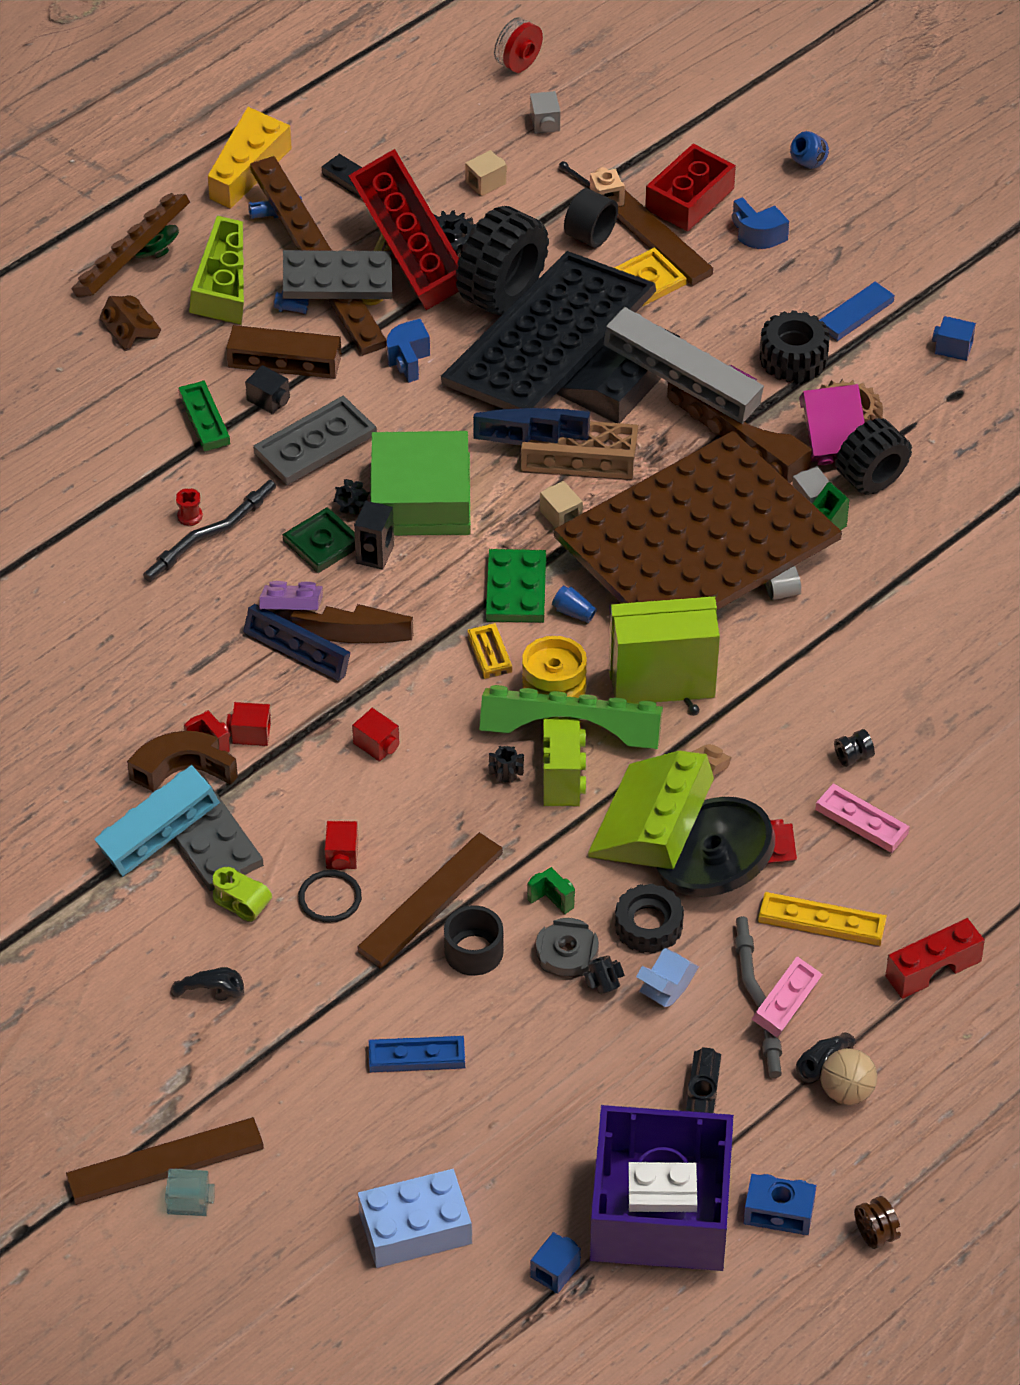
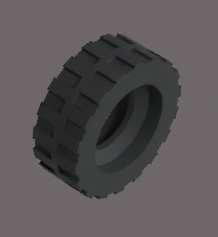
(649, 897)

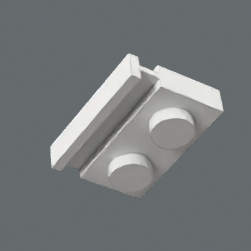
(662, 1187)

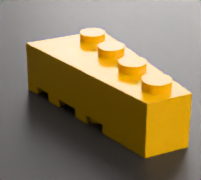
(252, 140)

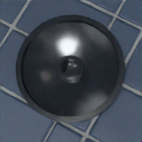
(723, 850)

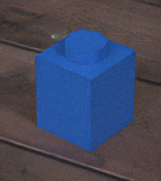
(954, 338)
(555, 1262)

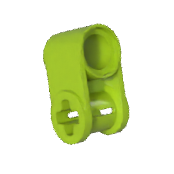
(242, 896)

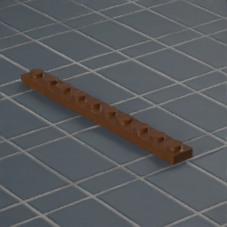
(308, 237)

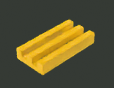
(494, 667)

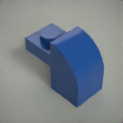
(759, 229)
(406, 345)

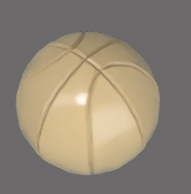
(848, 1076)

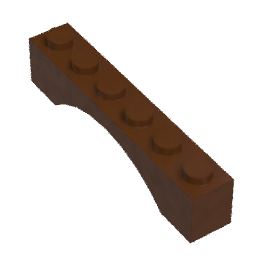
(779, 450)

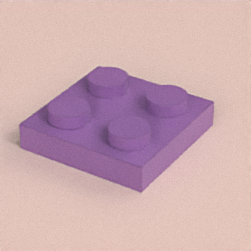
(301, 597)

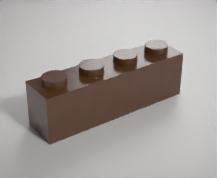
(284, 351)

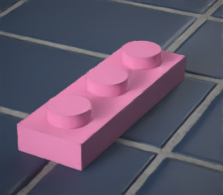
(862, 818)
(786, 996)

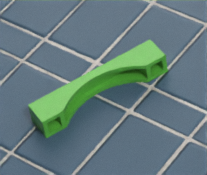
(633, 723)

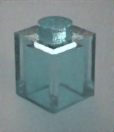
(188, 1192)

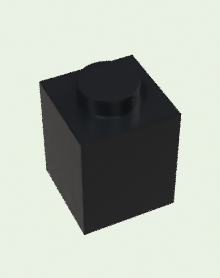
(267, 389)

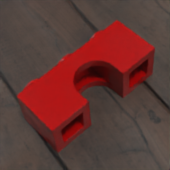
(914, 965)

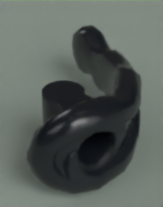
(224, 979)
(811, 1061)

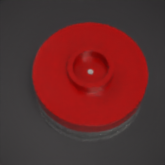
(518, 44)

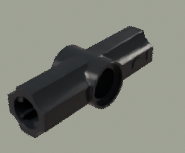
(703, 1081)

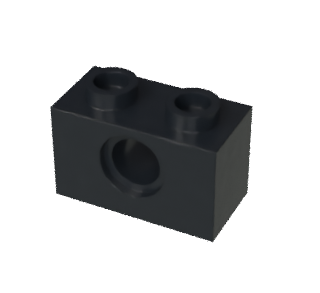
(374, 535)

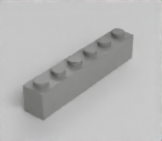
(683, 365)

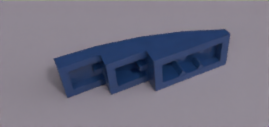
(528, 424)

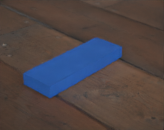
(857, 310)
(416, 1054)

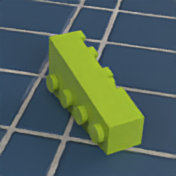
(220, 278)

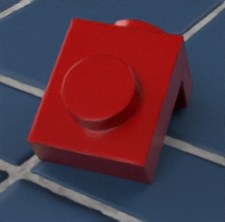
(209, 724)
(784, 842)

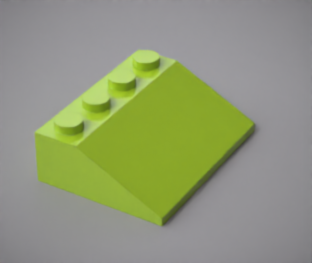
(654, 810)

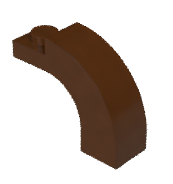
(177, 752)

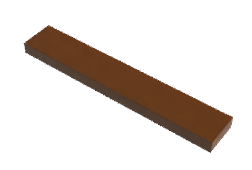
(658, 235)
(430, 900)
(154, 1162)

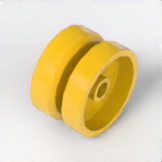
(555, 665)

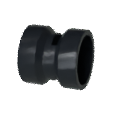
(854, 747)

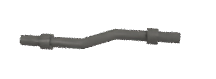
(745, 947)

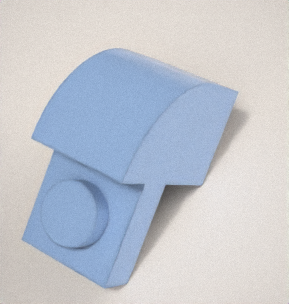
(667, 977)

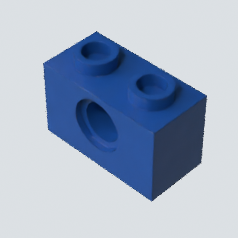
(765, 1212)

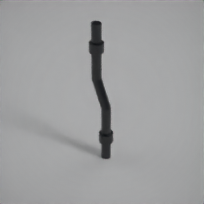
(168, 558)

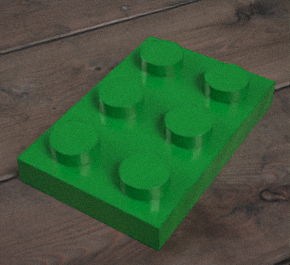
(516, 585)

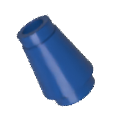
(573, 604)

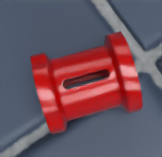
(189, 510)

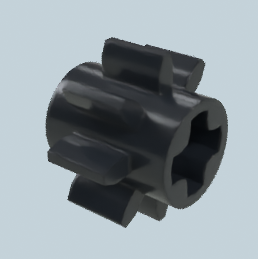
(351, 496)
(506, 764)
(604, 974)

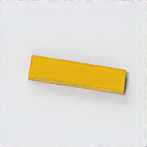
(822, 918)

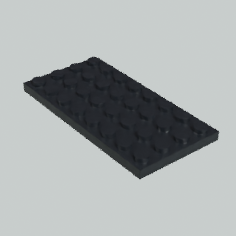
(547, 334)

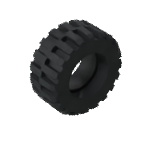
(501, 259)

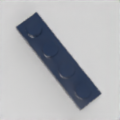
(297, 642)

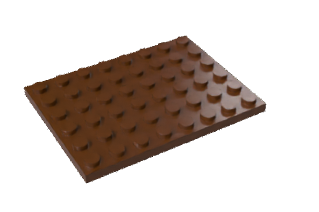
(699, 529)

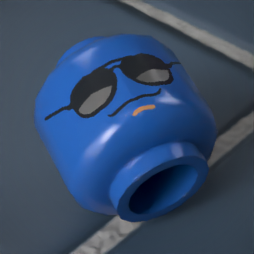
(809, 150)

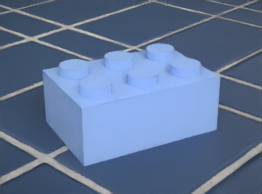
(415, 1218)

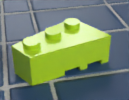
(563, 761)

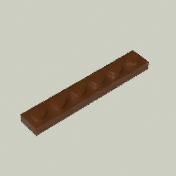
(129, 246)

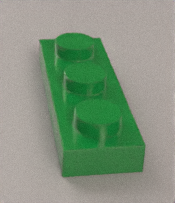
(204, 415)

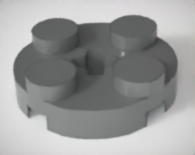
(564, 962)

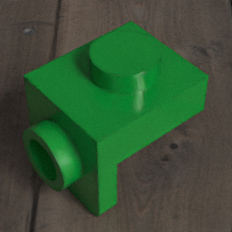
(552, 885)

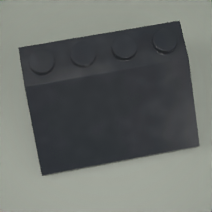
(609, 385)

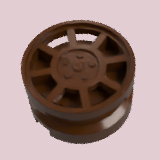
(877, 1222)

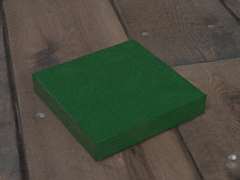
(321, 540)

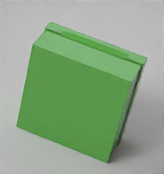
(423, 480)

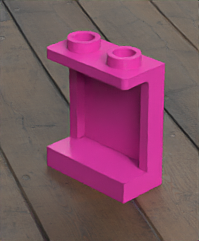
(830, 419)

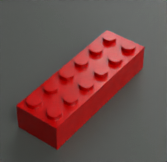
(408, 227)

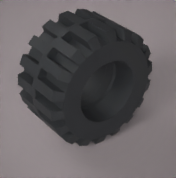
(794, 346)
(873, 456)

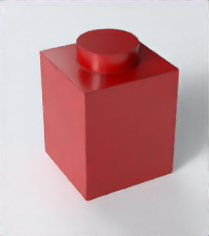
(250, 723)
(376, 734)
(341, 845)

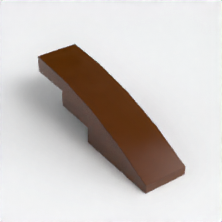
(361, 626)

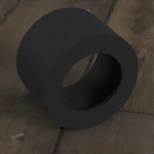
(590, 217)
(468, 922)

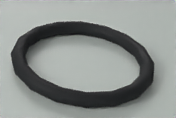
(358, 896)

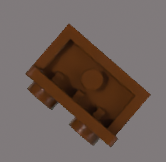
(128, 320)

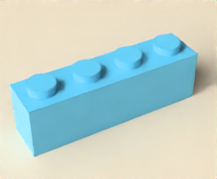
(157, 820)

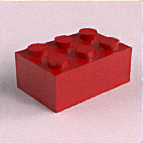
(690, 187)

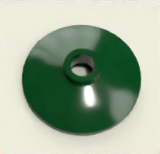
(159, 244)

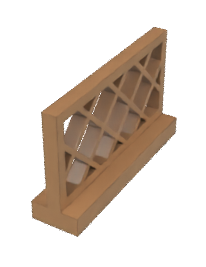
(584, 458)

